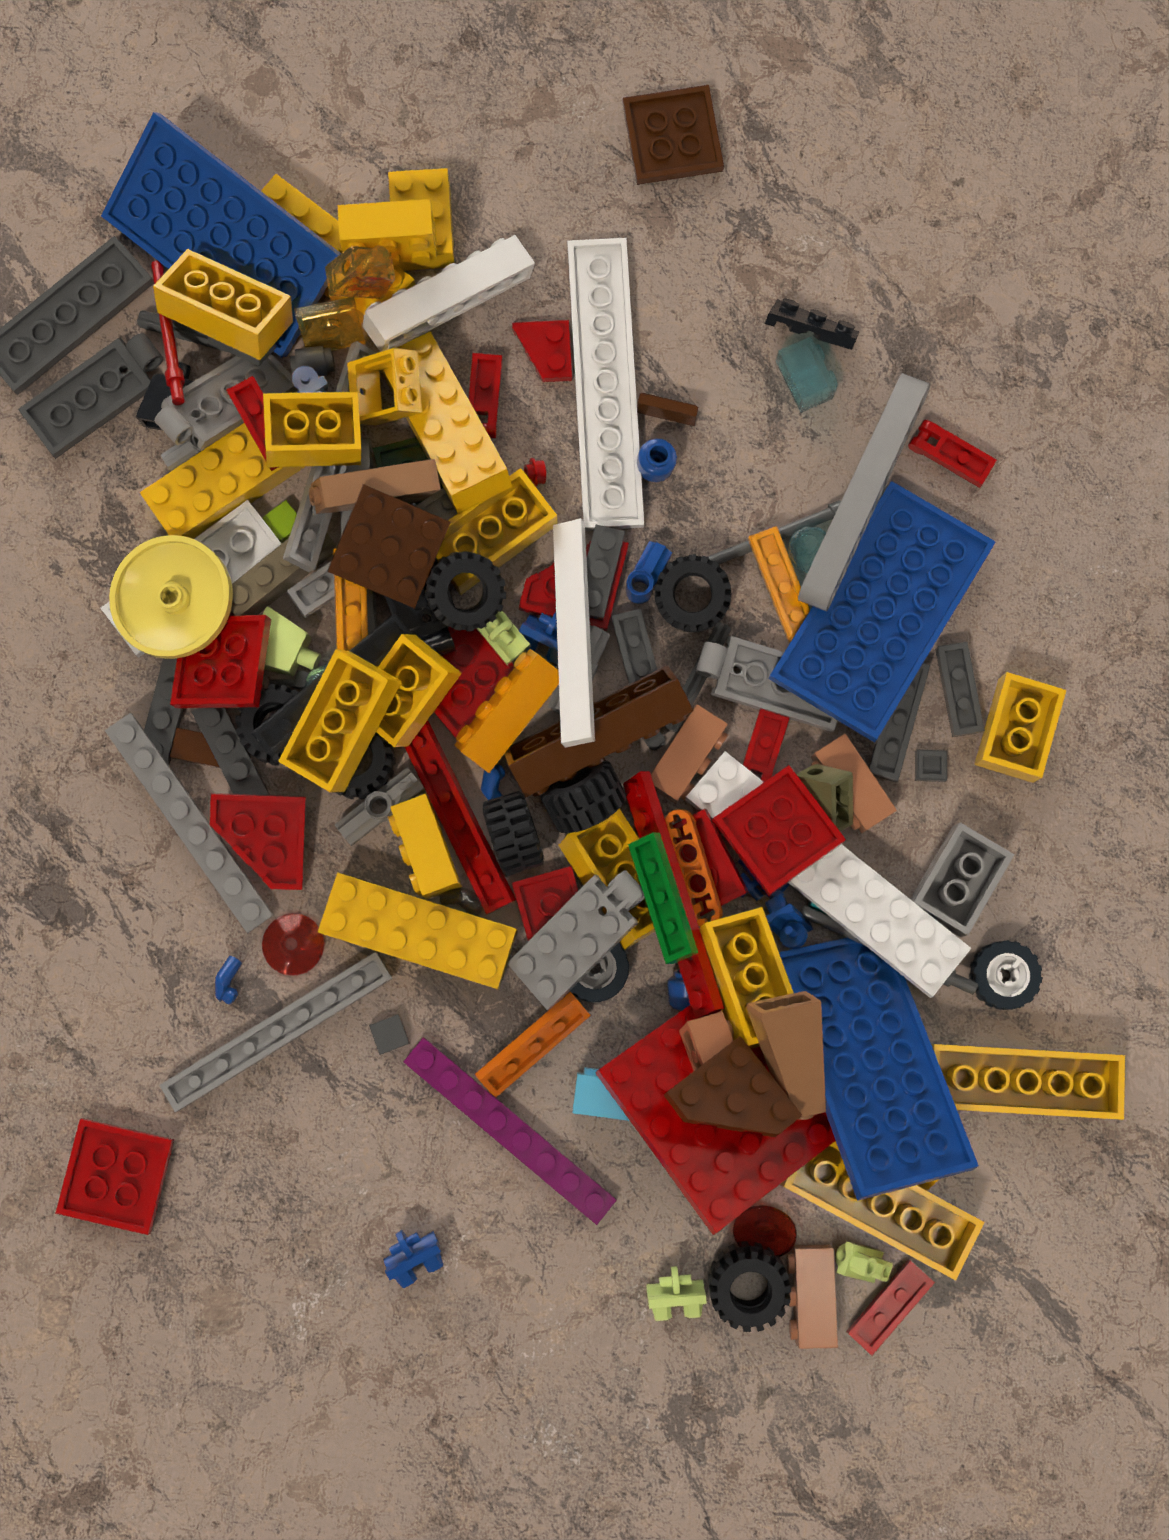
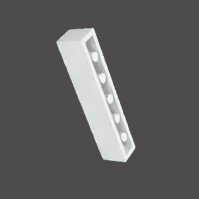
(447, 293)

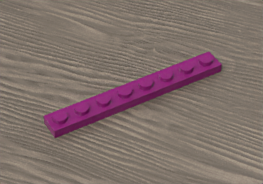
(510, 1131)

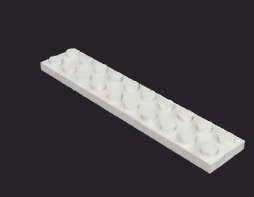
(605, 383)
(853, 894)

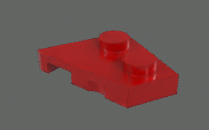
(547, 348)

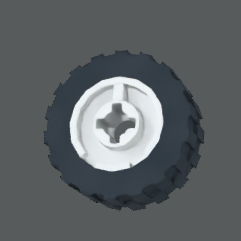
(1023, 969)

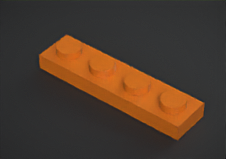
(532, 1044)

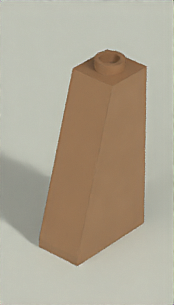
(405, 482)
(793, 1047)

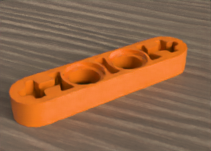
(698, 866)

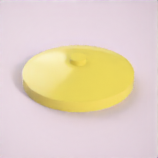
(171, 597)

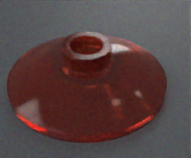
(308, 949)
(766, 1226)

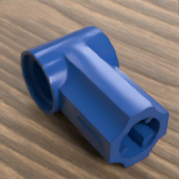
(647, 571)

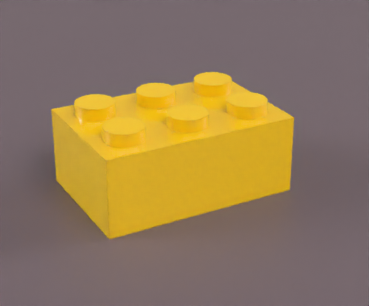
(431, 185)
(399, 226)
(312, 429)
(424, 684)
(1020, 727)
(424, 847)

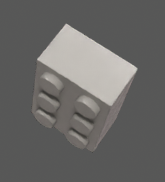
(961, 879)

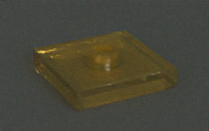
(330, 324)

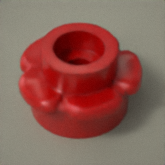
(536, 471)

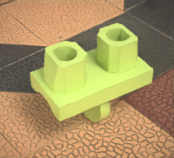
(504, 638)
(862, 1262)
(676, 1291)

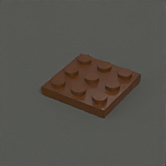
(673, 134)
(388, 546)

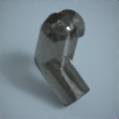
(463, 897)

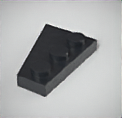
(802, 321)

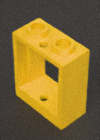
(407, 395)

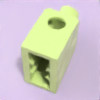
(288, 646)

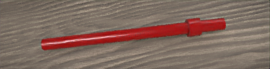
(173, 375)

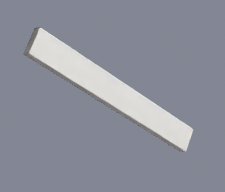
(573, 634)

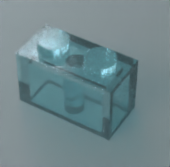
(806, 374)

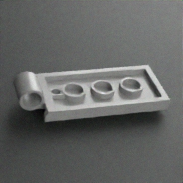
(212, 405)
(752, 684)
(577, 937)

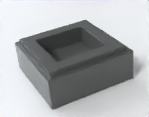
(931, 765)
(389, 1034)

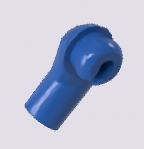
(491, 782)
(223, 979)

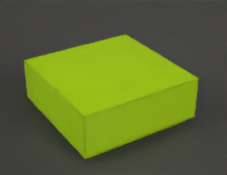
(281, 520)

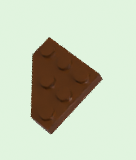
(734, 1094)

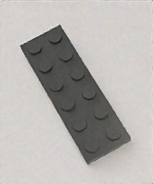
(69, 313)

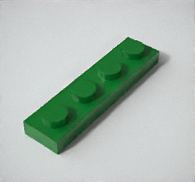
(663, 898)

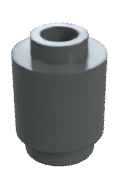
(317, 357)

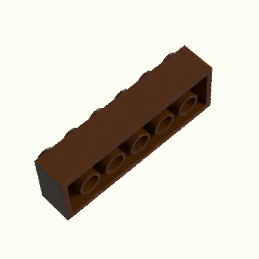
(618, 722)

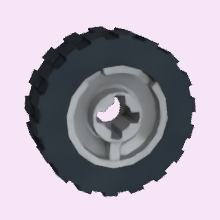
(608, 981)

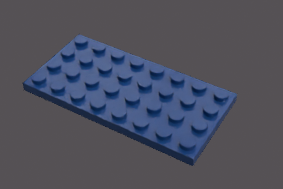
(187, 198)
(884, 614)
(879, 1072)

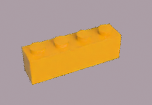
(508, 710)

